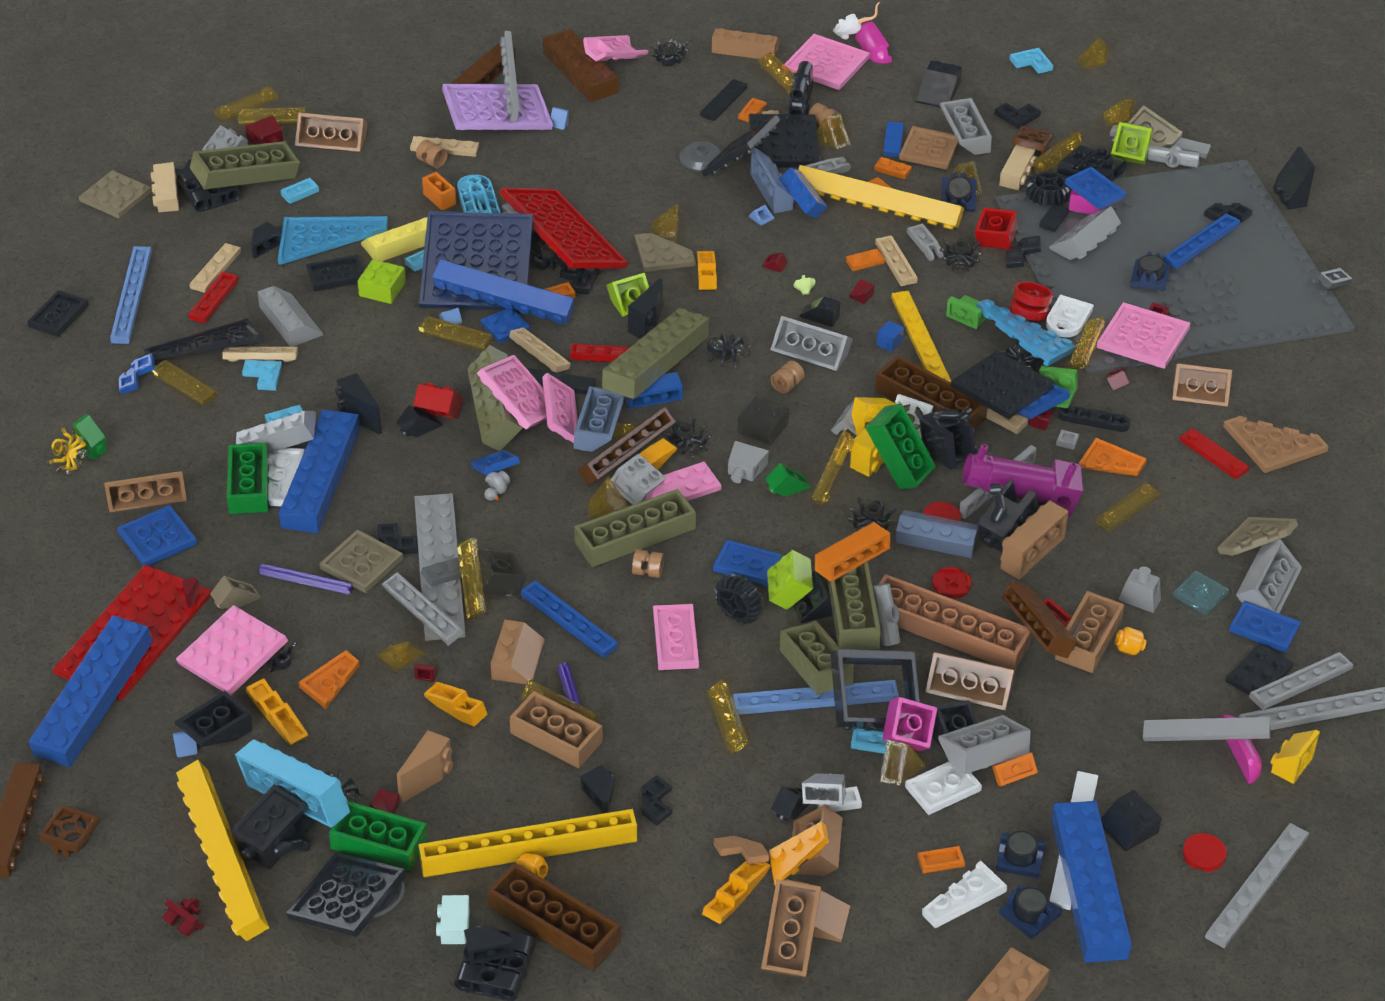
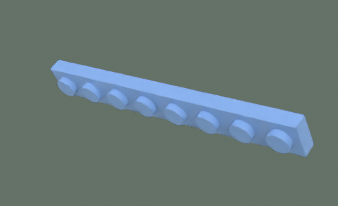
(131, 295)
(806, 698)

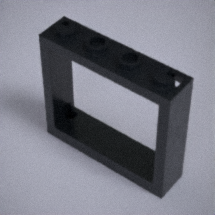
(869, 657)

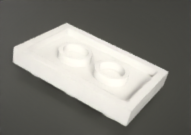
(942, 787)

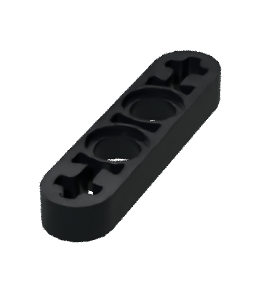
(1094, 416)

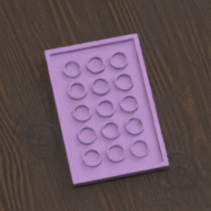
(486, 107)

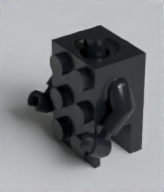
(948, 436)
(1004, 514)
(272, 828)

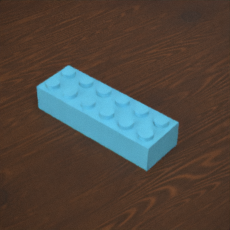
(269, 767)

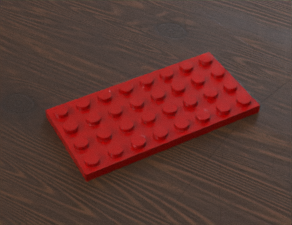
(564, 228)
(150, 600)

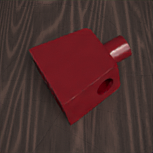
(264, 131)

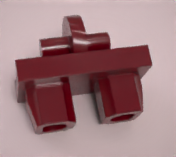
(189, 922)

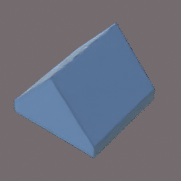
(451, 316)

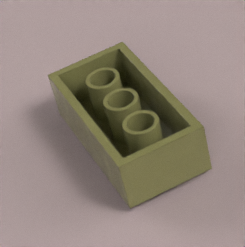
(809, 652)

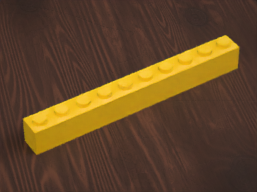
(884, 198)
(539, 839)
(222, 851)

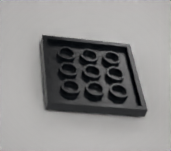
(792, 141)
(741, 145)
(1002, 384)
(346, 894)

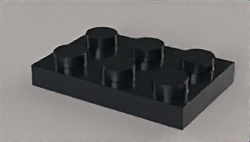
(334, 272)
(58, 313)
(1259, 669)

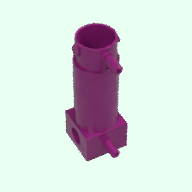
(1057, 483)

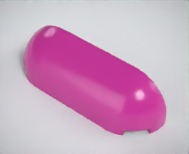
(873, 42)
(1246, 756)

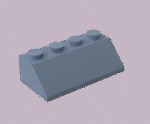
(767, 179)
(597, 419)
(937, 533)

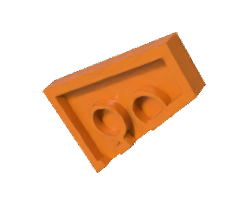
(1113, 459)
(330, 678)

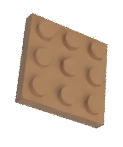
(929, 148)

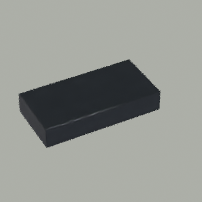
(1053, 217)

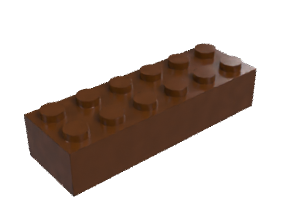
(586, 74)
(922, 385)
(554, 916)

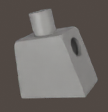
(746, 462)
(1142, 590)
(828, 789)

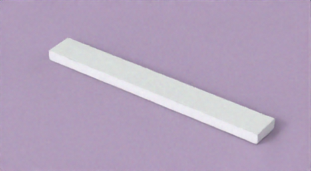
(1083, 791)

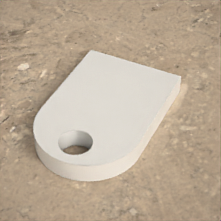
(1068, 314)

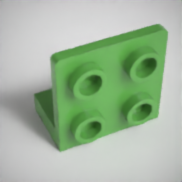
(965, 311)
(1063, 378)

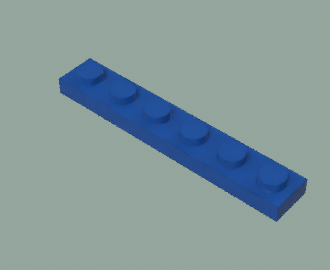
(1201, 241)
(569, 619)

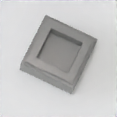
(1067, 439)

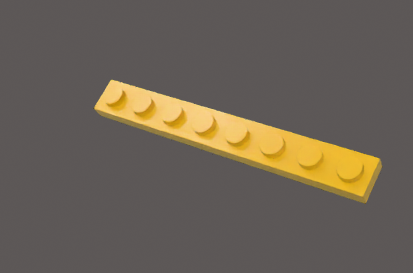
(918, 334)

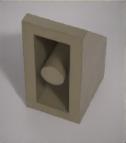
(233, 592)

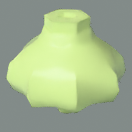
(804, 284)

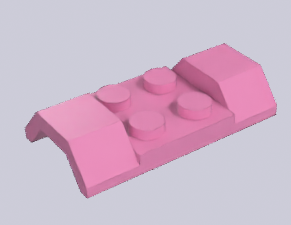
(611, 47)

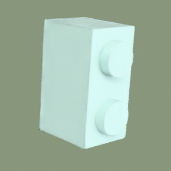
(454, 918)

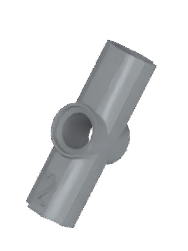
(1182, 157)
(887, 614)

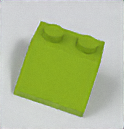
(626, 291)

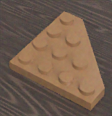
(1272, 446)

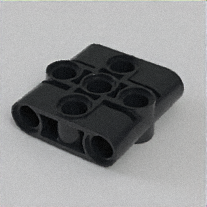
(801, 89)
(1086, 157)
(206, 199)
(500, 976)

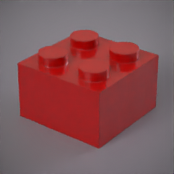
(996, 228)
(438, 401)

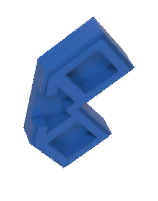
(140, 366)

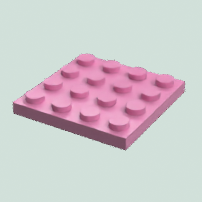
(831, 60)
(1143, 335)
(516, 390)
(231, 650)

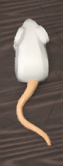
(851, 24)

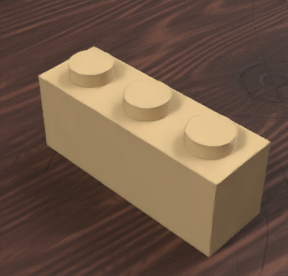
(1017, 167)
(165, 187)

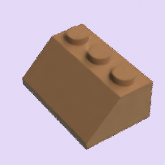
(1201, 384)
(516, 653)
(827, 858)

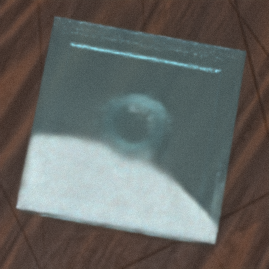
(1200, 592)

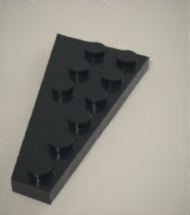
(224, 336)

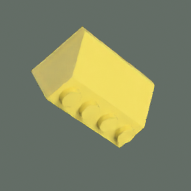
(396, 241)

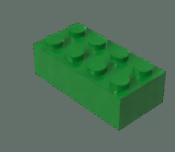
(900, 446)
(247, 478)
(379, 836)

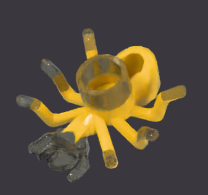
(66, 450)

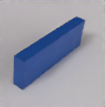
(893, 139)

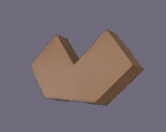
(751, 850)

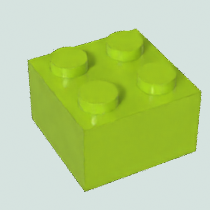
(1132, 143)
(381, 281)
(789, 579)

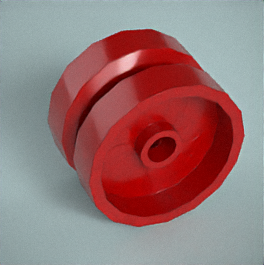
(1031, 301)

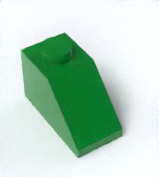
(92, 436)
(786, 481)

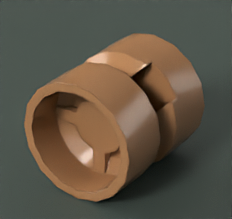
(821, 112)
(431, 154)
(787, 377)
(654, 566)

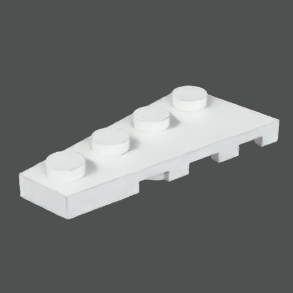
(281, 473)
(972, 891)

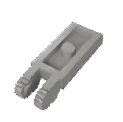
(835, 165)
(925, 241)

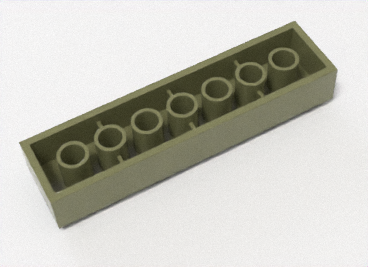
(655, 353)

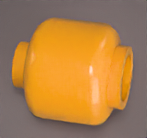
(1130, 641)
(533, 863)

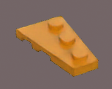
(793, 852)

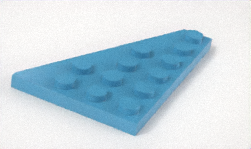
(314, 235)
(1031, 336)

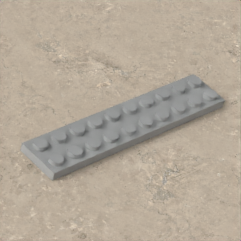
(437, 544)

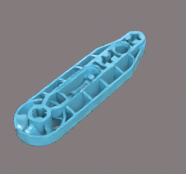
(473, 194)

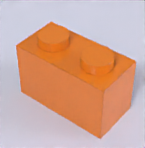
(439, 191)

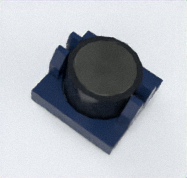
(959, 191)
(1150, 272)
(1020, 854)
(1031, 910)

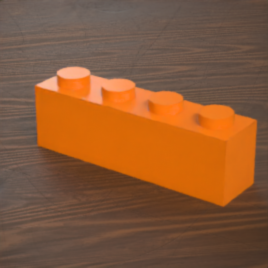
(852, 551)

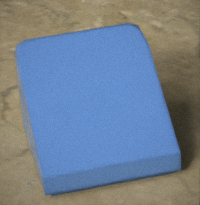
(559, 118)
(761, 215)
(184, 744)

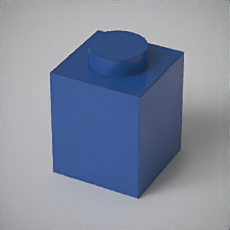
(890, 336)

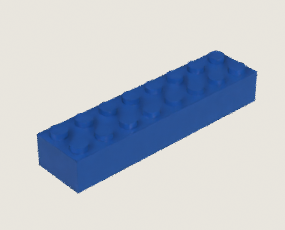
(319, 471)
(90, 691)
(1090, 882)

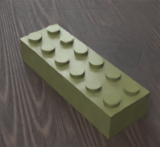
(244, 165)
(494, 421)
(634, 527)
(855, 610)

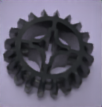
(1048, 188)
(739, 598)

